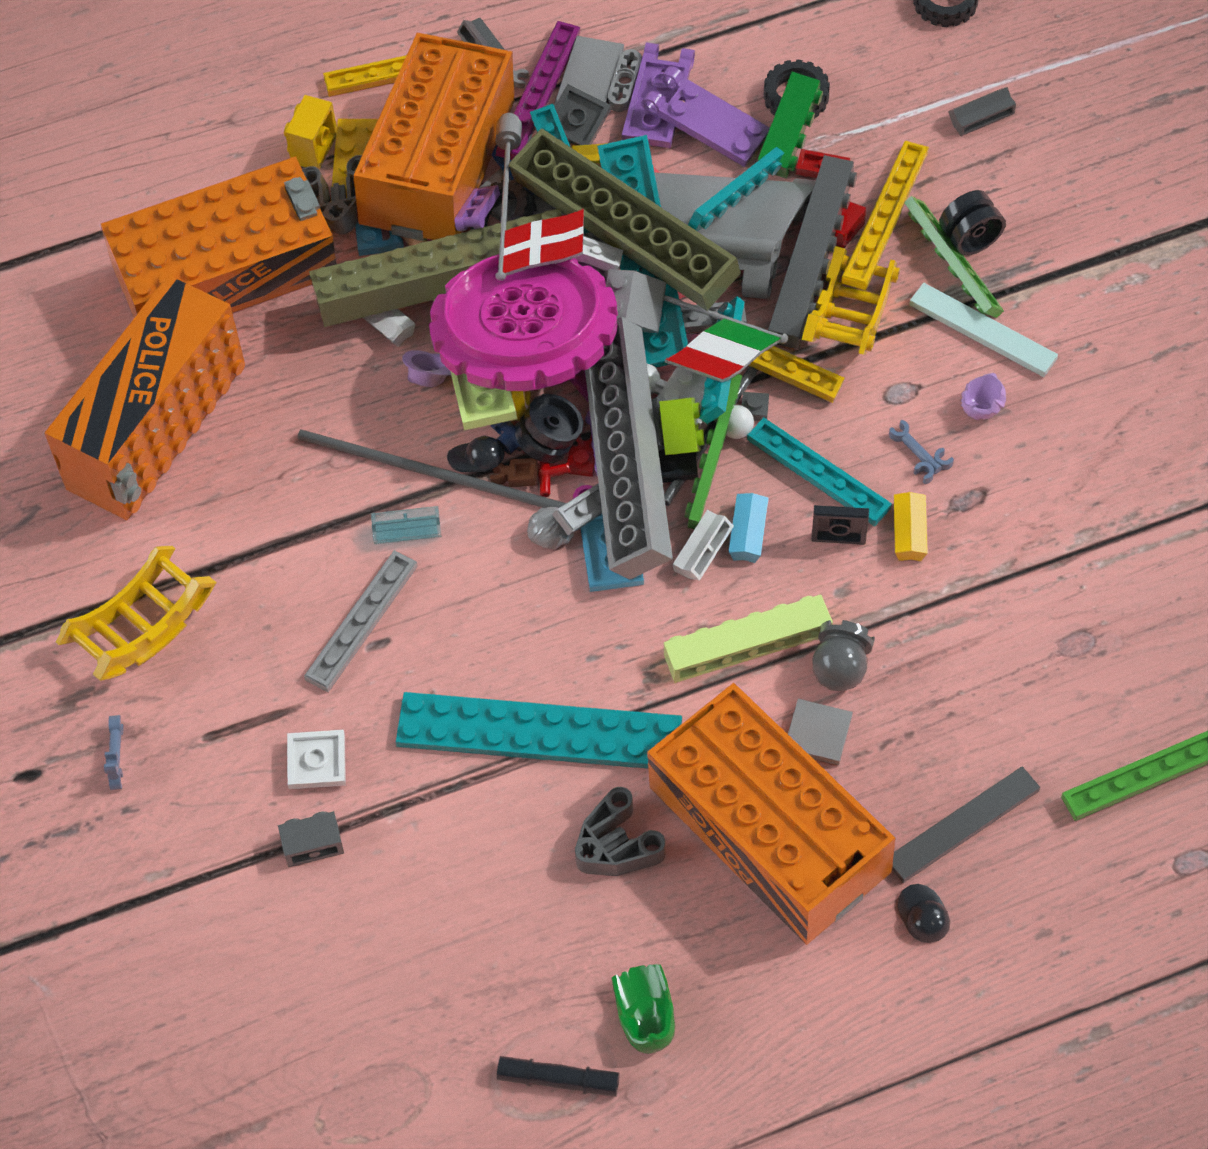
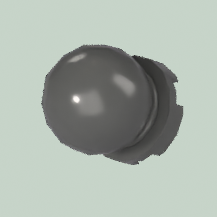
(841, 657)

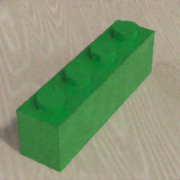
(792, 119)

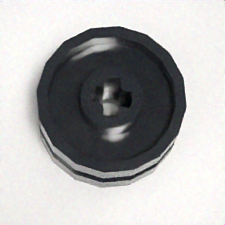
(972, 222)
(549, 428)

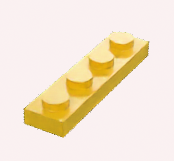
(799, 373)

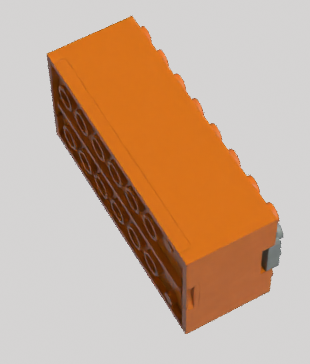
(433, 137)

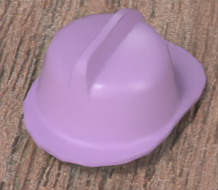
(425, 368)

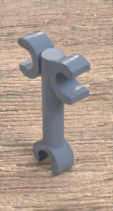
(928, 464)
(113, 756)

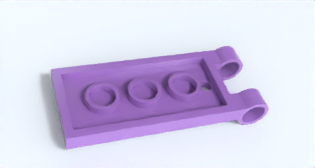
(707, 118)
(638, 120)

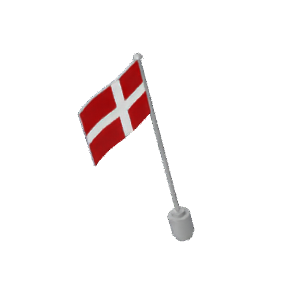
(538, 241)

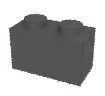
(310, 838)

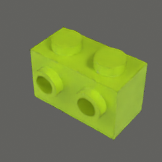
(681, 426)

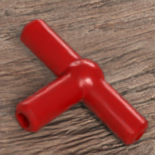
(546, 472)

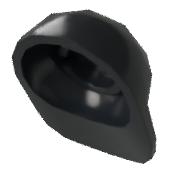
(477, 456)
(923, 913)

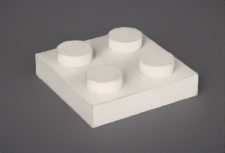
(316, 759)

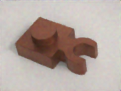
(519, 473)

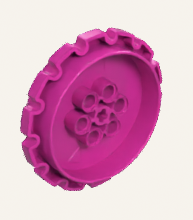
(524, 329)

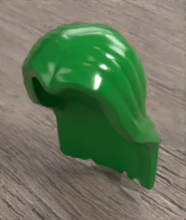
(645, 1007)

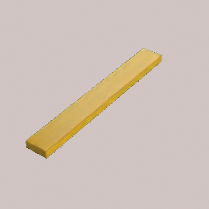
(884, 215)

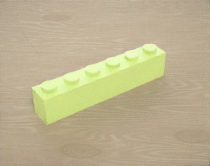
(745, 638)

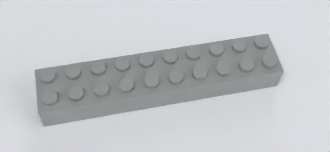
(628, 456)

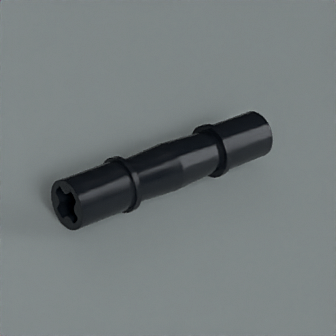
(558, 1076)

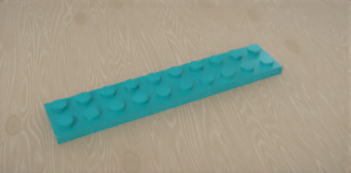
(633, 165)
(531, 730)

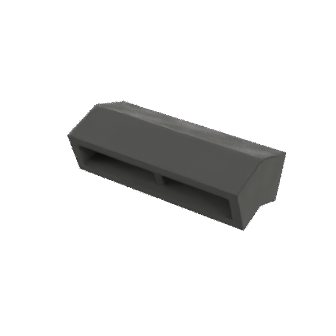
(478, 33)
(982, 111)

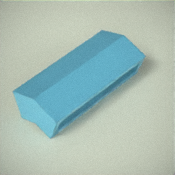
(748, 527)

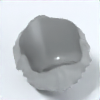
(545, 529)

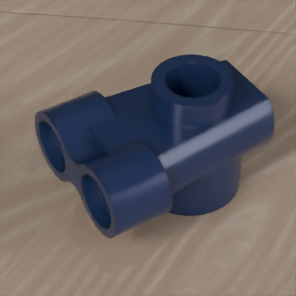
(507, 437)

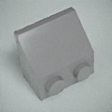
(638, 298)

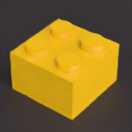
(311, 131)

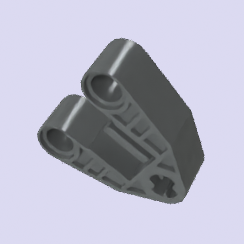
(341, 212)
(609, 845)

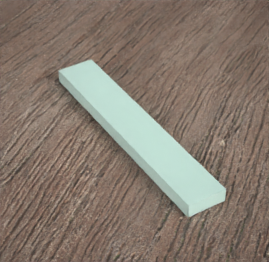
(983, 329)

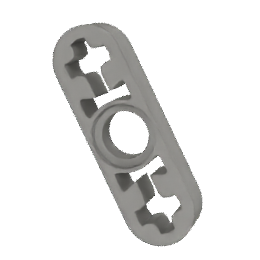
(620, 72)

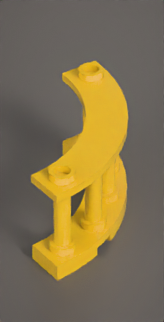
(817, 322)
(155, 637)

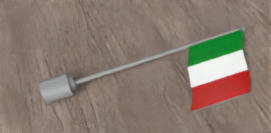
(722, 348)

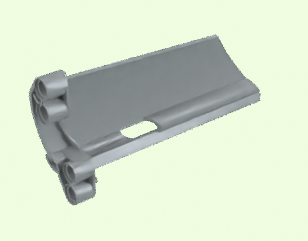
(747, 231)

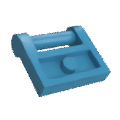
(371, 242)

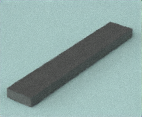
(963, 824)

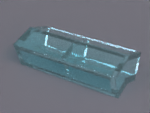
(406, 525)

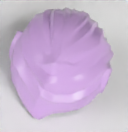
(983, 397)

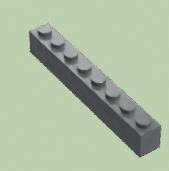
(812, 249)

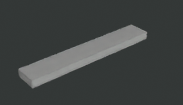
(360, 621)

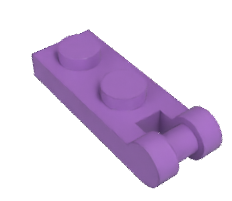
(476, 208)

